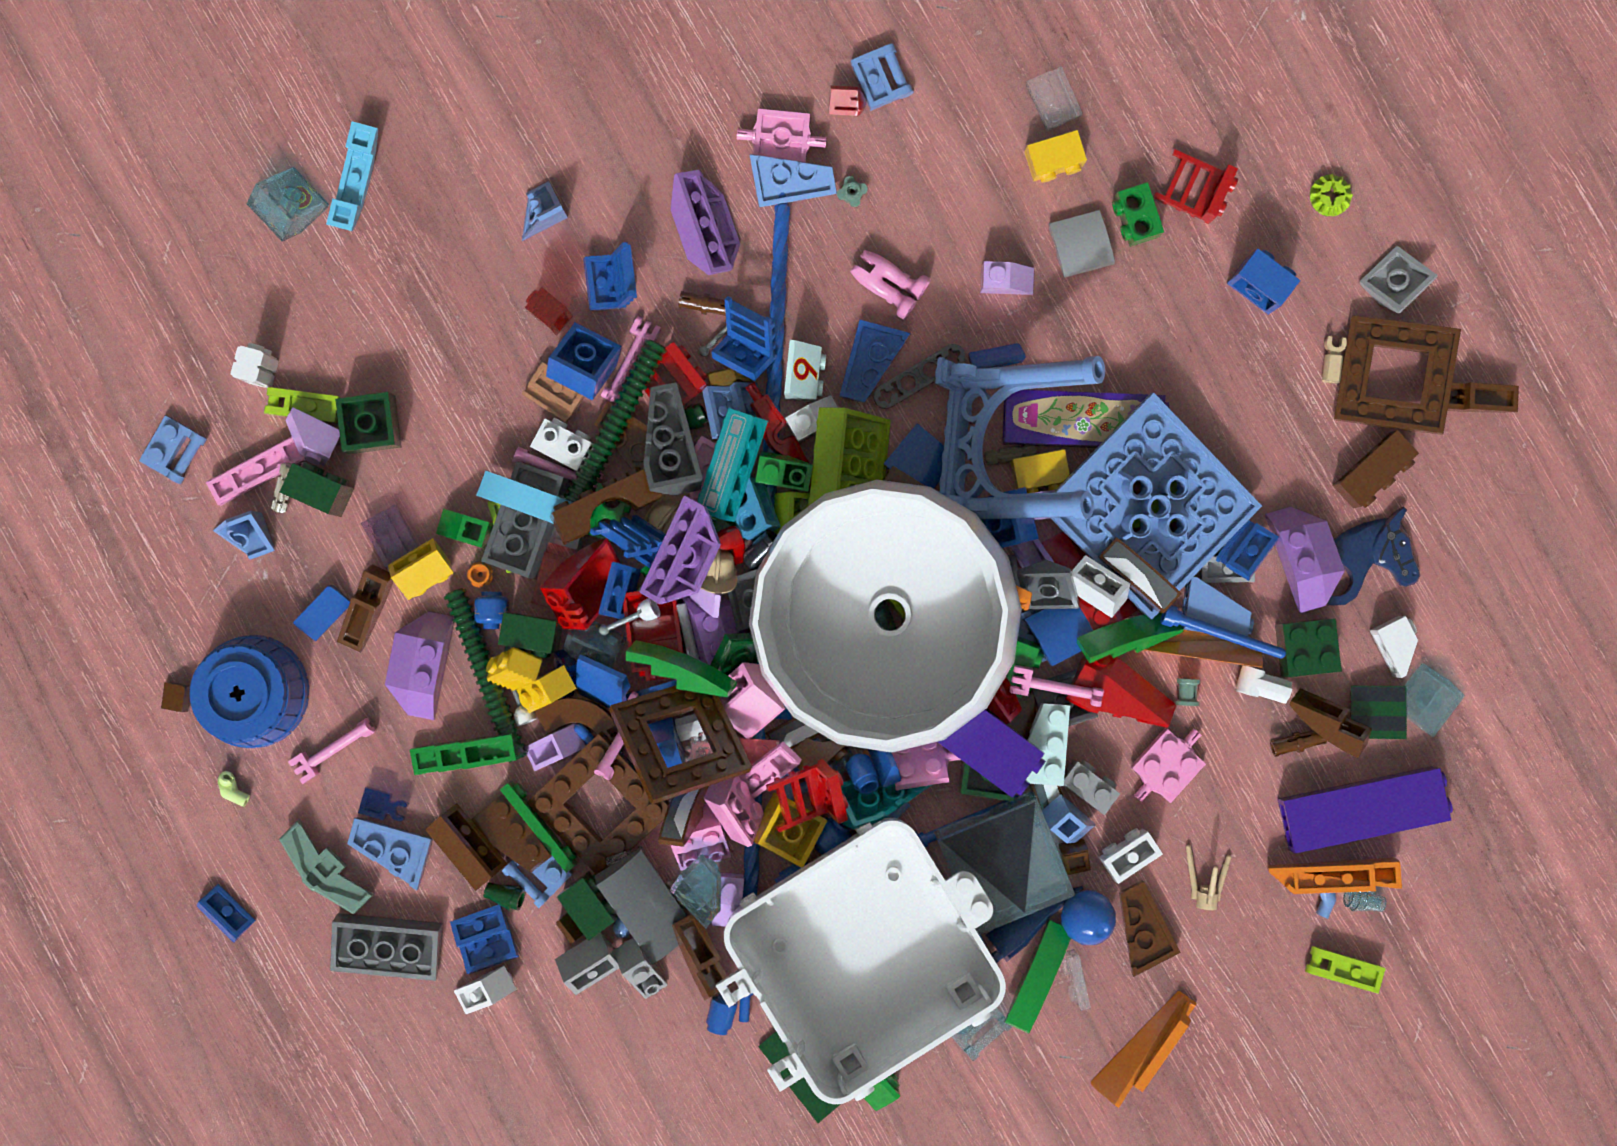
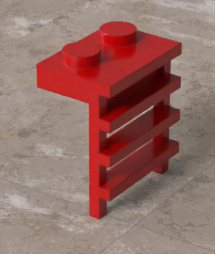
(1212, 196)
(687, 376)
(824, 792)

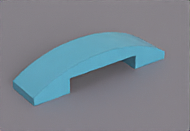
(355, 176)
(518, 496)

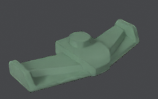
(322, 870)

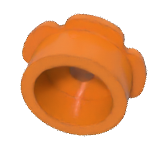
(477, 581)

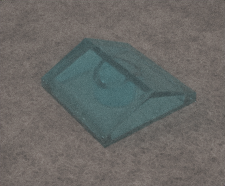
(1430, 699)

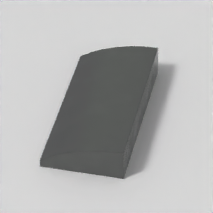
(519, 538)
(642, 903)
(385, 946)

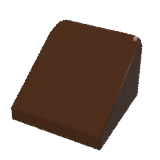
(176, 697)
(1075, 857)
(569, 928)

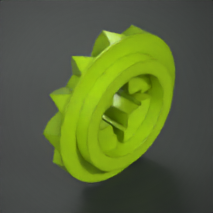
(1322, 203)

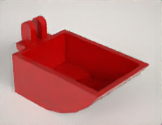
(579, 585)
(660, 631)

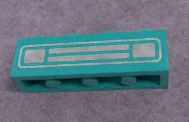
(732, 464)

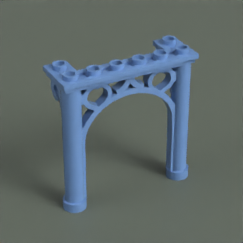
(969, 383)

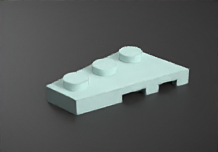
(1050, 735)

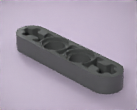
(917, 374)

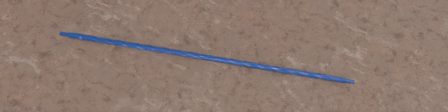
(773, 389)

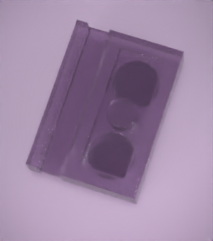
(390, 535)

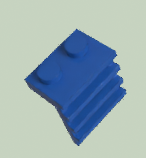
(610, 279)
(748, 341)
(634, 537)

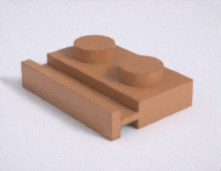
(552, 395)

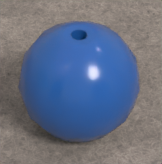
(1088, 917)

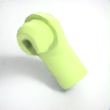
(229, 789)

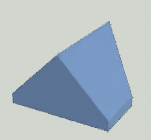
(542, 210)
(247, 533)

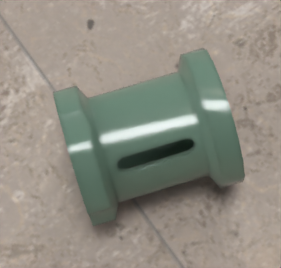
(1188, 692)

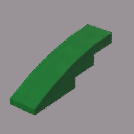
(1124, 636)
(690, 672)
(463, 754)
(1038, 977)

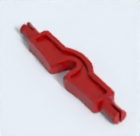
(765, 409)

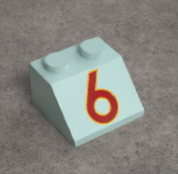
(803, 372)

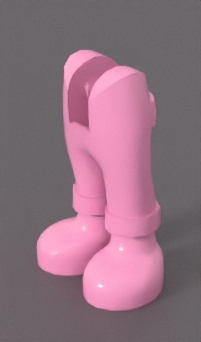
(885, 269)

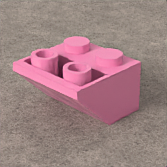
(752, 701)
(735, 809)
(707, 839)

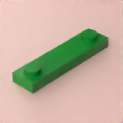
(562, 854)

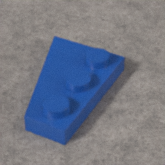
(869, 359)

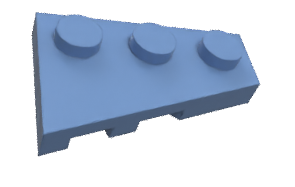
(794, 178)
(393, 848)

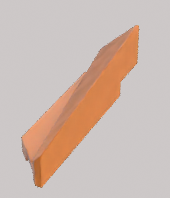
(1208, 647)
(1339, 875)
(1146, 1051)

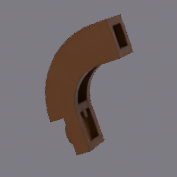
(576, 711)

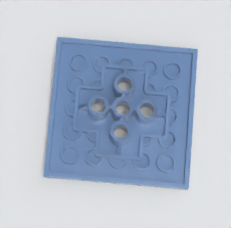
(1156, 450)

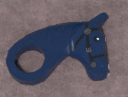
(1377, 543)

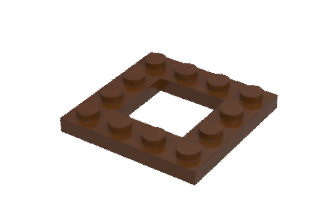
(1372, 332)
(657, 779)
(573, 830)

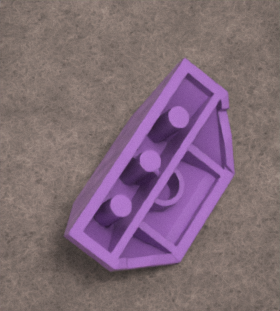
(704, 223)
(683, 555)
(1306, 556)
(710, 630)
(419, 663)

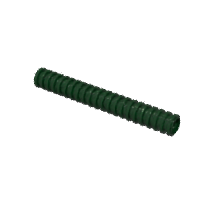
(617, 419)
(479, 659)

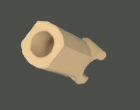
(1333, 361)

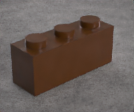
(1376, 470)
(466, 846)

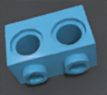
(757, 507)

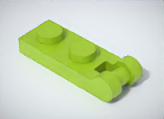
(314, 404)
(1346, 970)

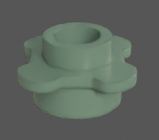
(852, 199)

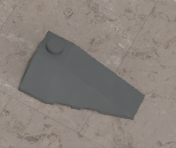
(669, 449)

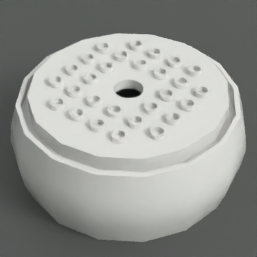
(820, 627)

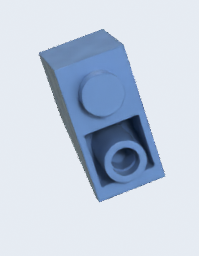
(1067, 820)

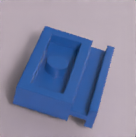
(1247, 549)

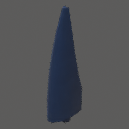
(1016, 935)

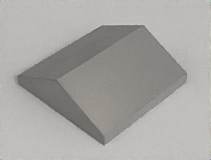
(1397, 280)

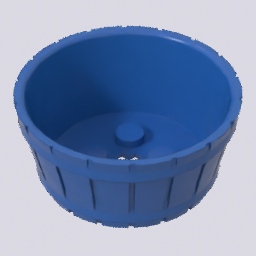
(273, 689)

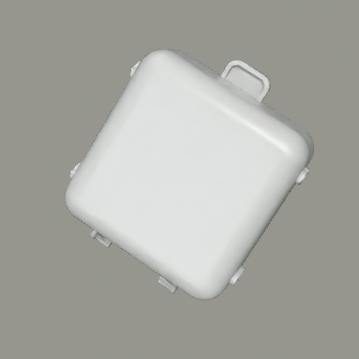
(864, 960)

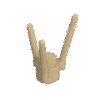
(1208, 896)

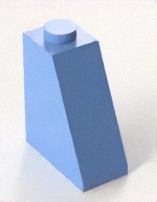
(1213, 607)

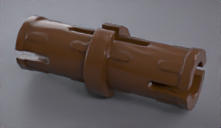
(702, 303)
(1296, 742)

